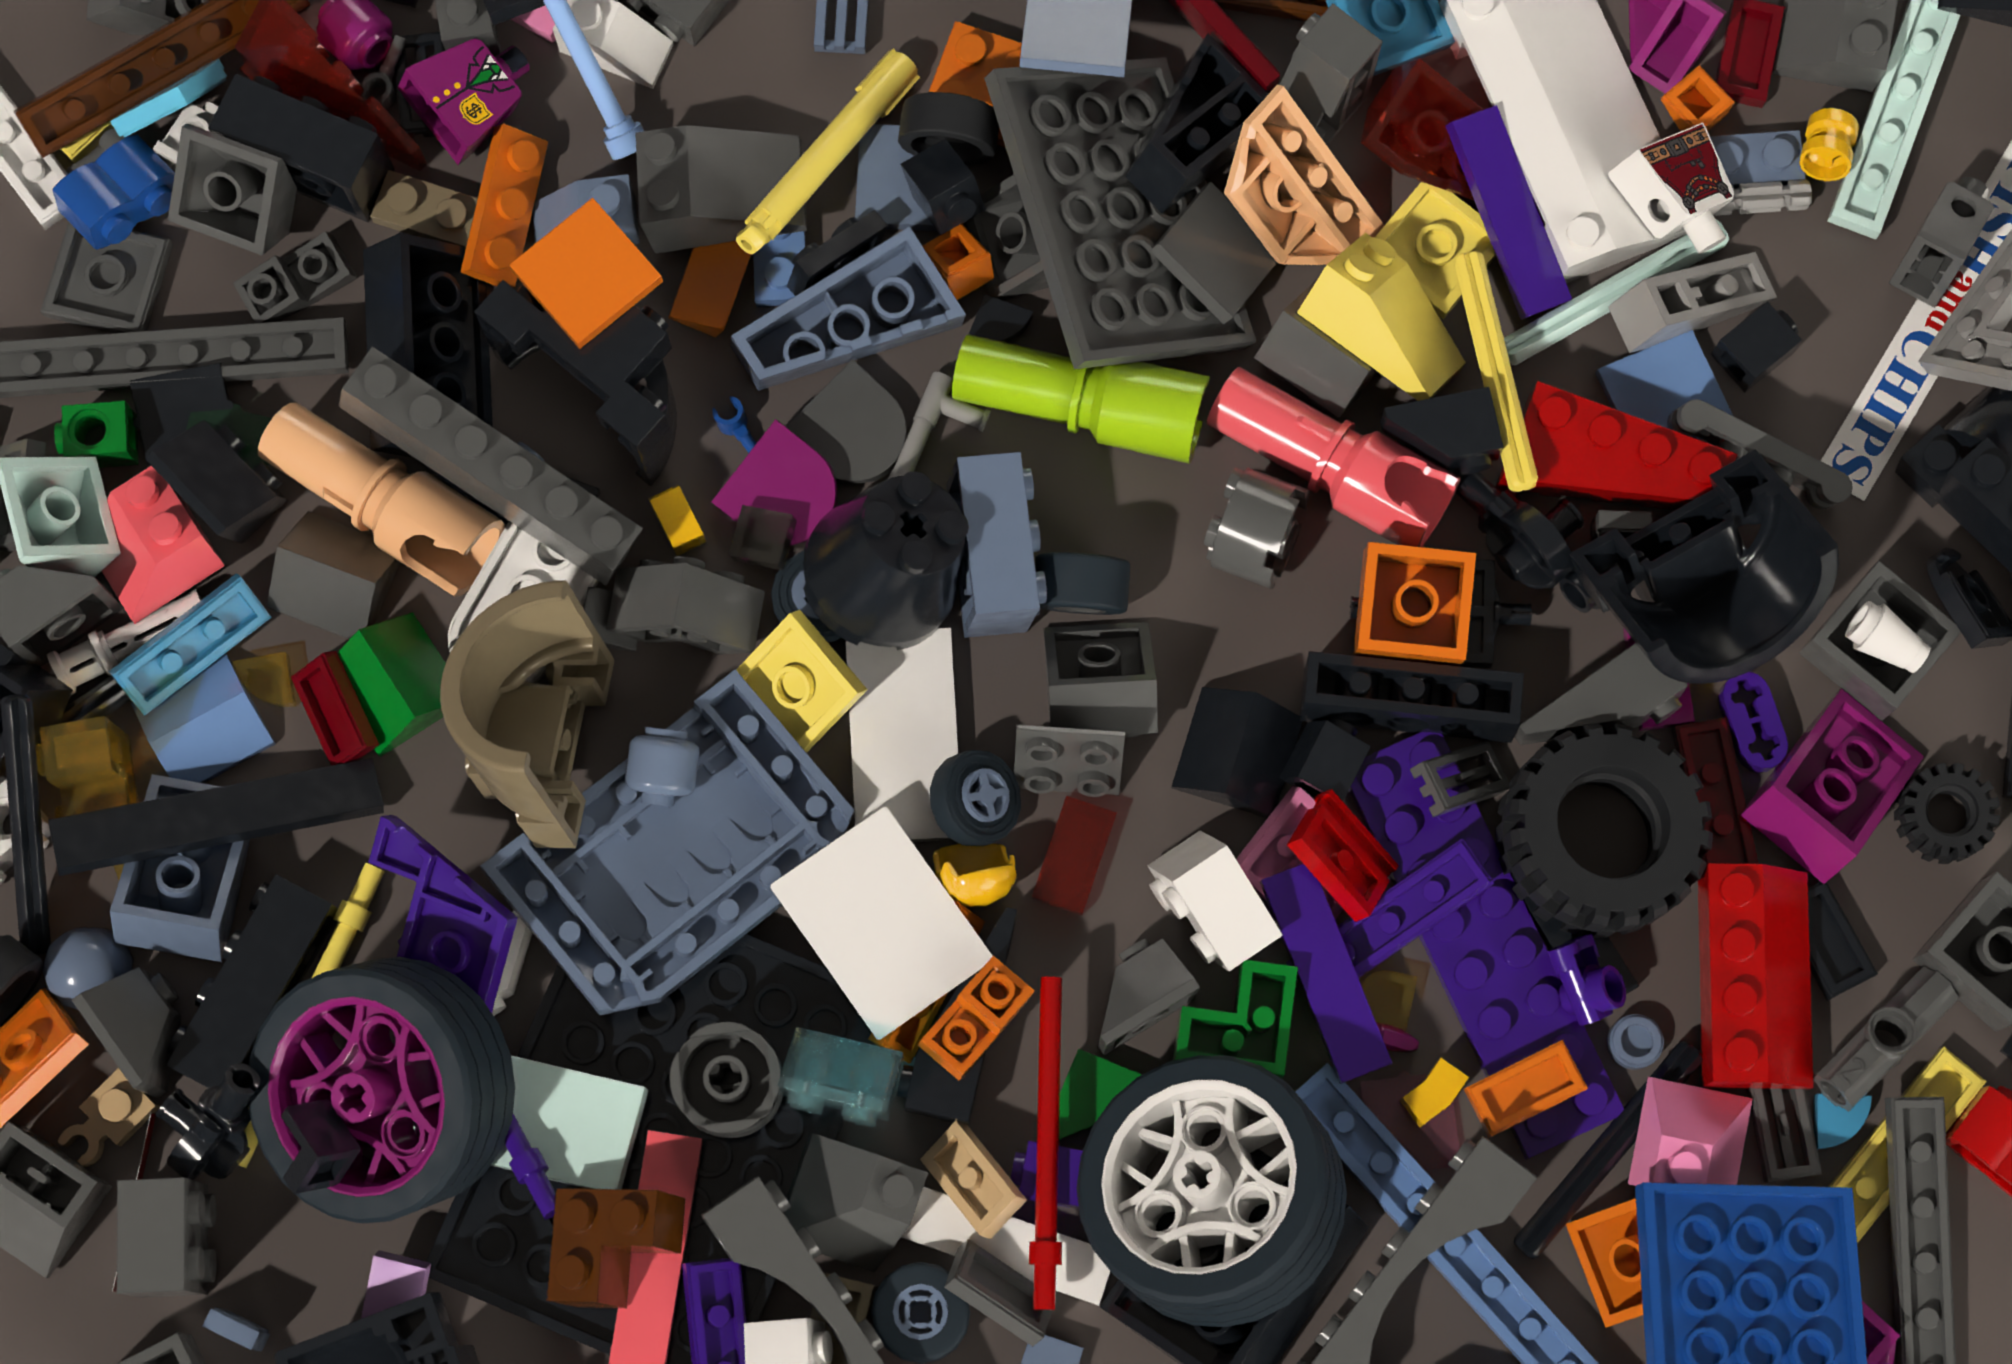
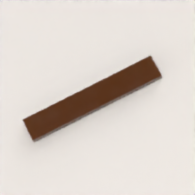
(136, 72)

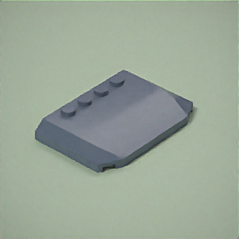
(675, 885)

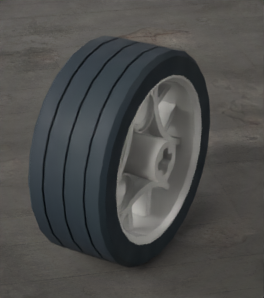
(1211, 1191)

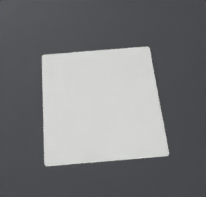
(881, 922)

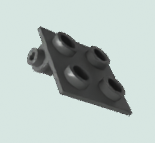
(1068, 760)

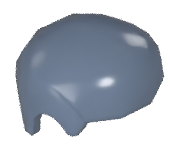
(82, 961)

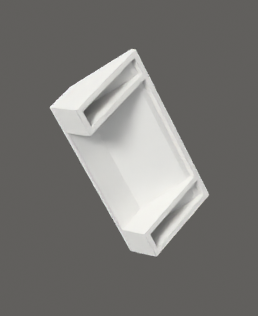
(1567, 116)

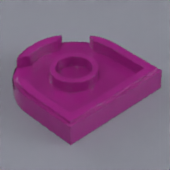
(782, 477)

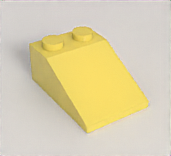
(1383, 317)

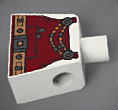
(1677, 186)

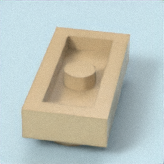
(973, 1179)

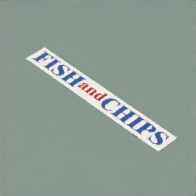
(1899, 379)

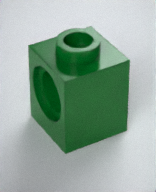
(121, 437)

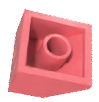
(158, 545)

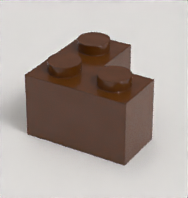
(596, 1238)

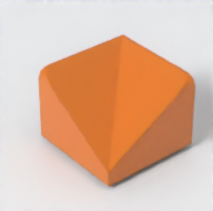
(1697, 101)
(960, 260)

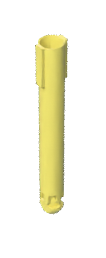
(874, 99)

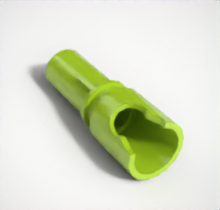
(1122, 404)

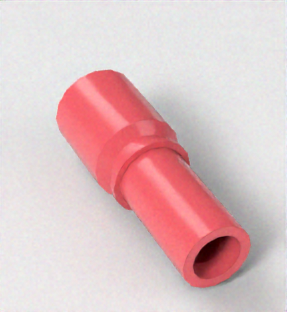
(1365, 474)

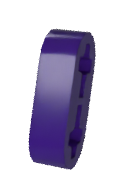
(1764, 717)

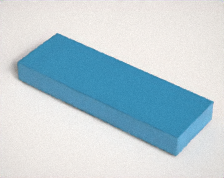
(190, 644)

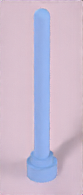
(619, 129)

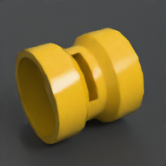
(1829, 135)

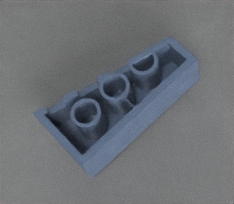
(857, 311)

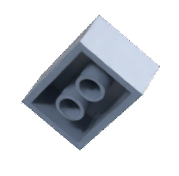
(998, 572)

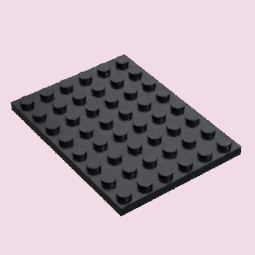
(494, 1232)

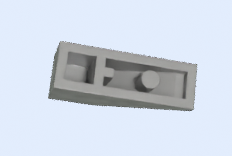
(1690, 300)

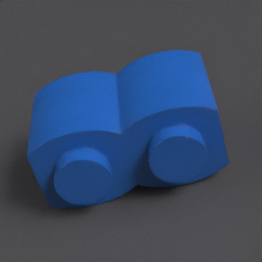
(115, 192)

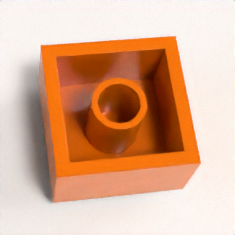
(1414, 604)

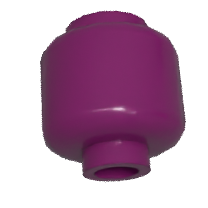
(355, 32)

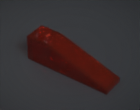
(287, 51)
(1409, 126)

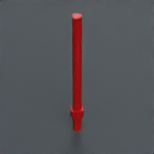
(1045, 1250)

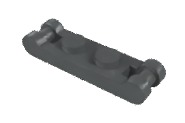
(1821, 482)

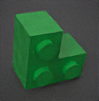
(1255, 1030)

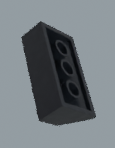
(426, 321)

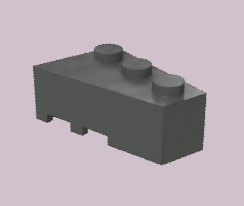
(1331, 69)

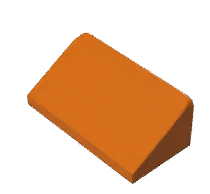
(709, 287)

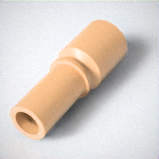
(410, 514)

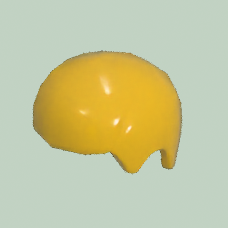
(975, 872)

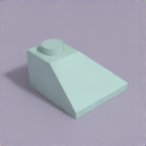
(59, 513)

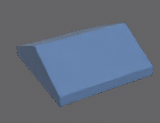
(206, 725)

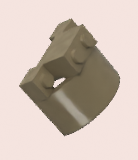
(520, 732)

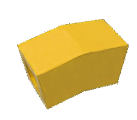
(677, 520)
(1434, 1092)

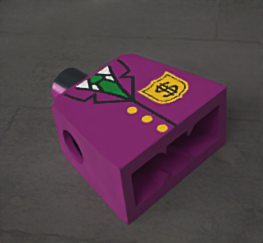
(464, 93)

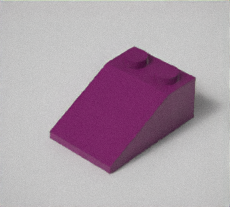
(1833, 787)

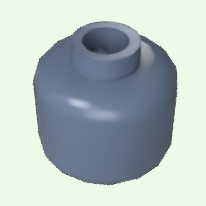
(662, 765)

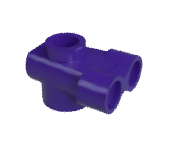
(1586, 987)

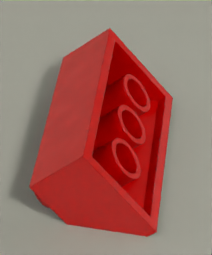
(1755, 977)

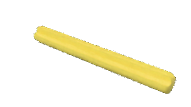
(1496, 370)

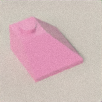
(1689, 1135)

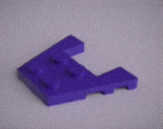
(450, 914)

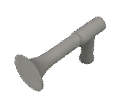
(933, 403)

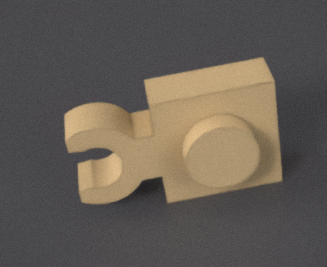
(113, 1113)

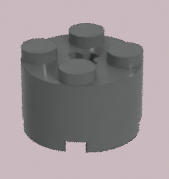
(1257, 526)
(703, 1061)

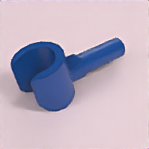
(736, 425)

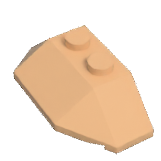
(1295, 187)

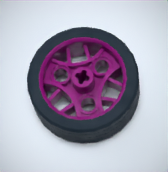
(386, 1085)

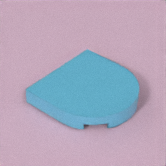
(170, 99)

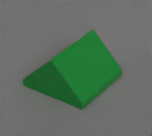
(395, 678)

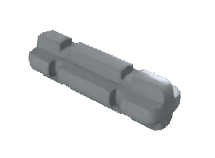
(1769, 197)

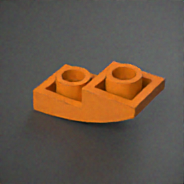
(976, 1018)

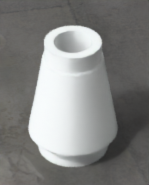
(1886, 637)

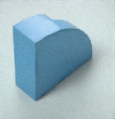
(1835, 1124)

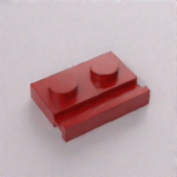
(1342, 855)

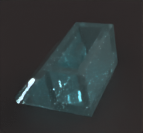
(840, 1075)

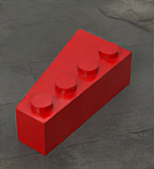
(1612, 455)

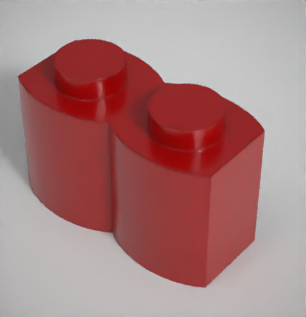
(1985, 1135)

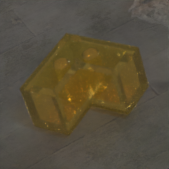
(88, 764)

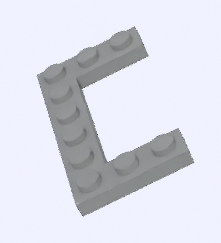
(1972, 339)

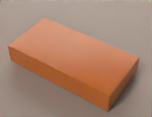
(1525, 1088)

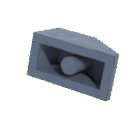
(611, 193)

